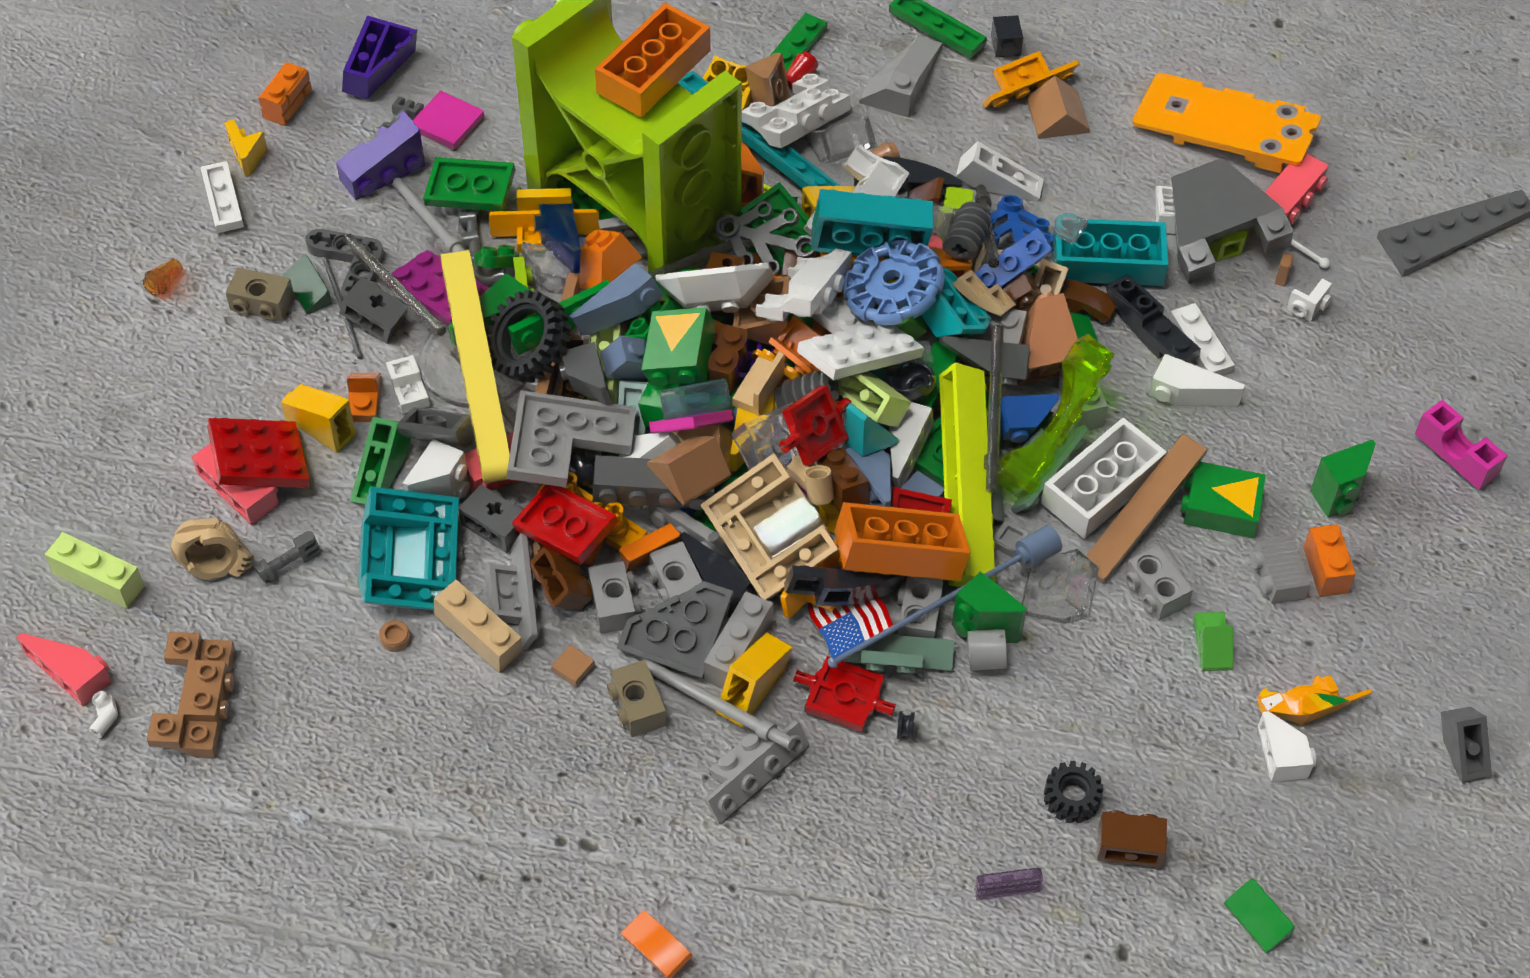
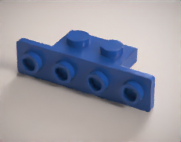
(1016, 260)

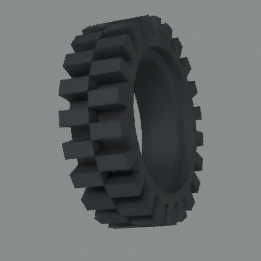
(550, 344)

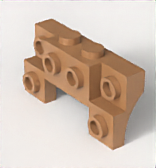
(203, 695)

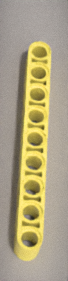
(476, 365)

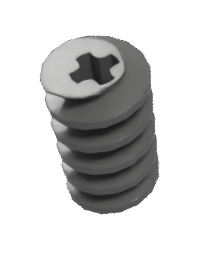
(967, 232)
(800, 386)

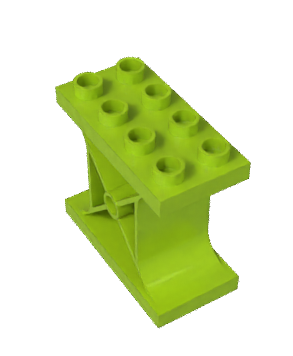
(657, 172)

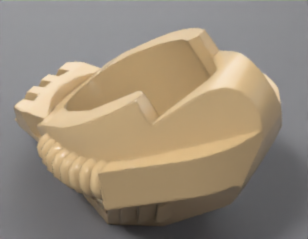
(203, 541)

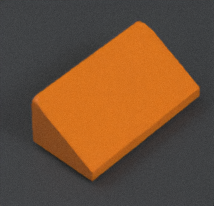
(638, 551)

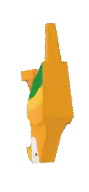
(1307, 702)

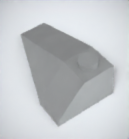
(902, 79)

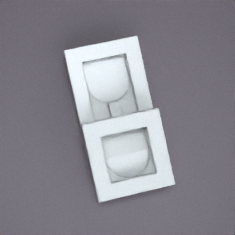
(407, 383)

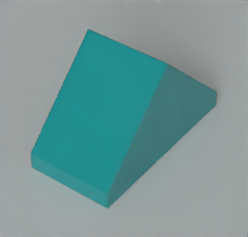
(866, 434)

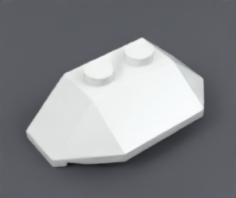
(717, 287)

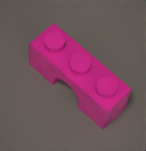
(1443, 433)

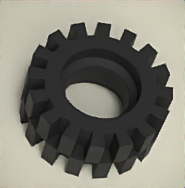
(1078, 776)

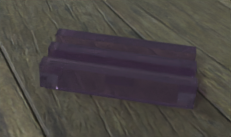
(1008, 883)

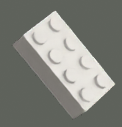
(1102, 478)

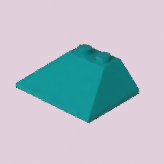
(407, 547)

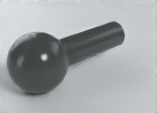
(722, 549)

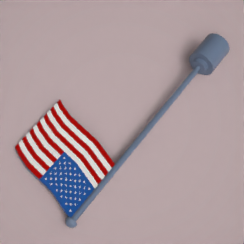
(859, 625)

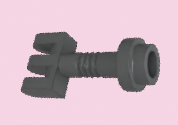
(400, 105)
(305, 547)

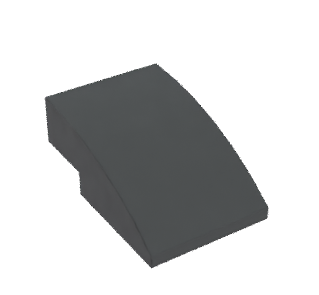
(437, 425)

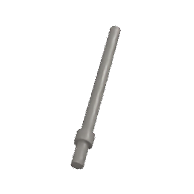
(452, 243)
(763, 728)

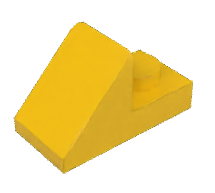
(246, 148)

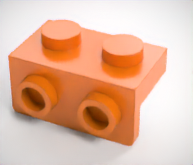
(788, 343)

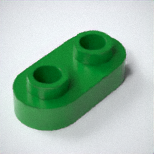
(495, 258)

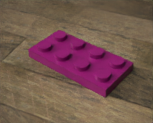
(426, 282)

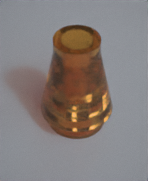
(161, 277)

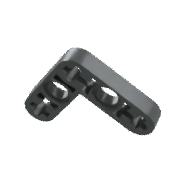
(334, 240)

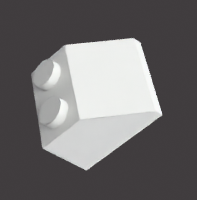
(439, 472)

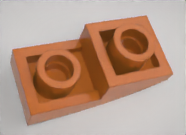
(656, 944)

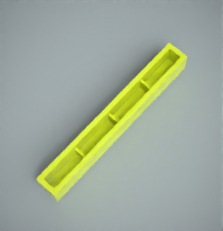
(963, 463)

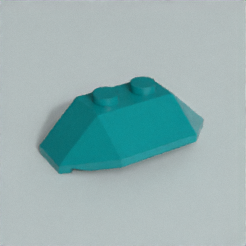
(954, 313)

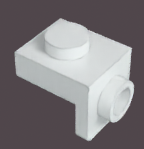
(1308, 306)

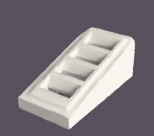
(1165, 208)

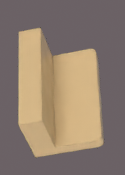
(759, 384)

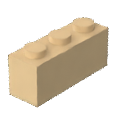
(477, 625)

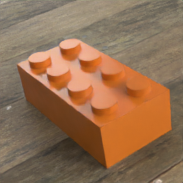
(653, 59)
(901, 541)

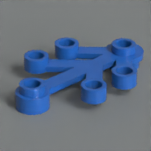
(1013, 209)

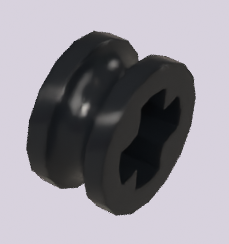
(905, 725)

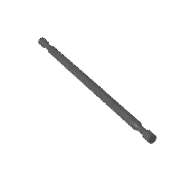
(339, 300)

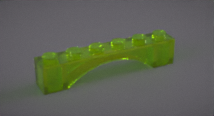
(1082, 369)

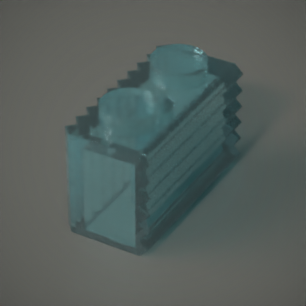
(695, 399)

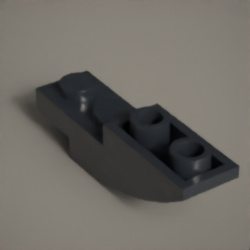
(920, 174)
(1147, 320)
(839, 586)

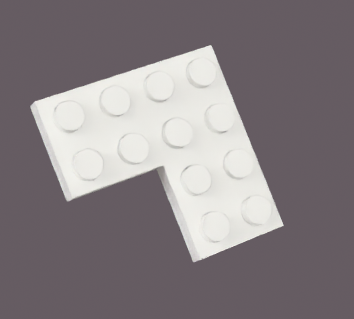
(856, 344)

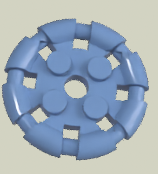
(897, 294)

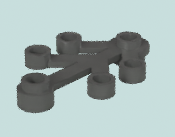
(763, 234)

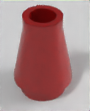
(802, 65)

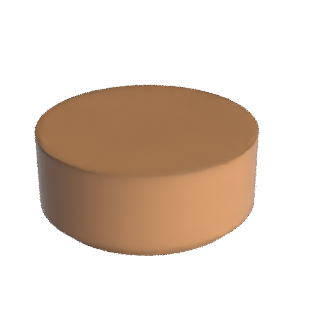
(394, 636)

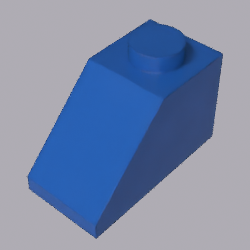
(1024, 414)

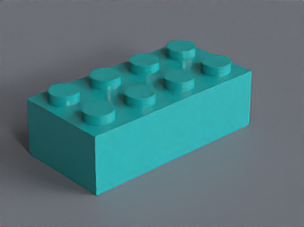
(866, 220)
(1115, 249)

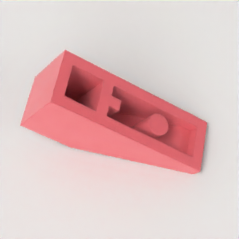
(68, 666)

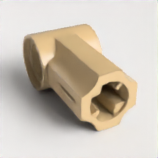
(813, 479)

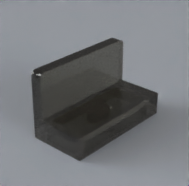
(788, 526)

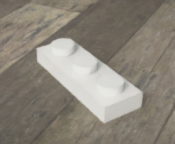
(222, 197)
(1194, 325)

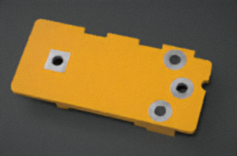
(1228, 121)

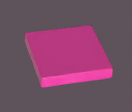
(448, 120)
(691, 422)

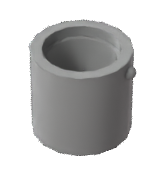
(987, 649)

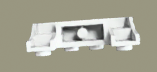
(798, 115)
(874, 174)
(811, 287)

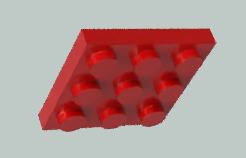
(257, 452)

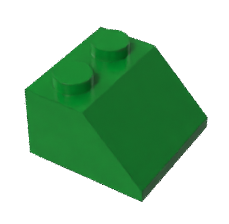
(1341, 478)
(988, 607)

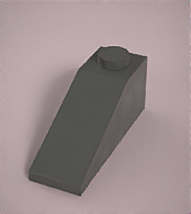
(979, 355)

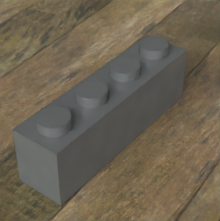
(634, 483)

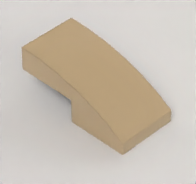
(991, 299)

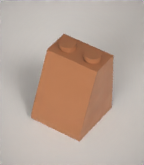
(1050, 337)

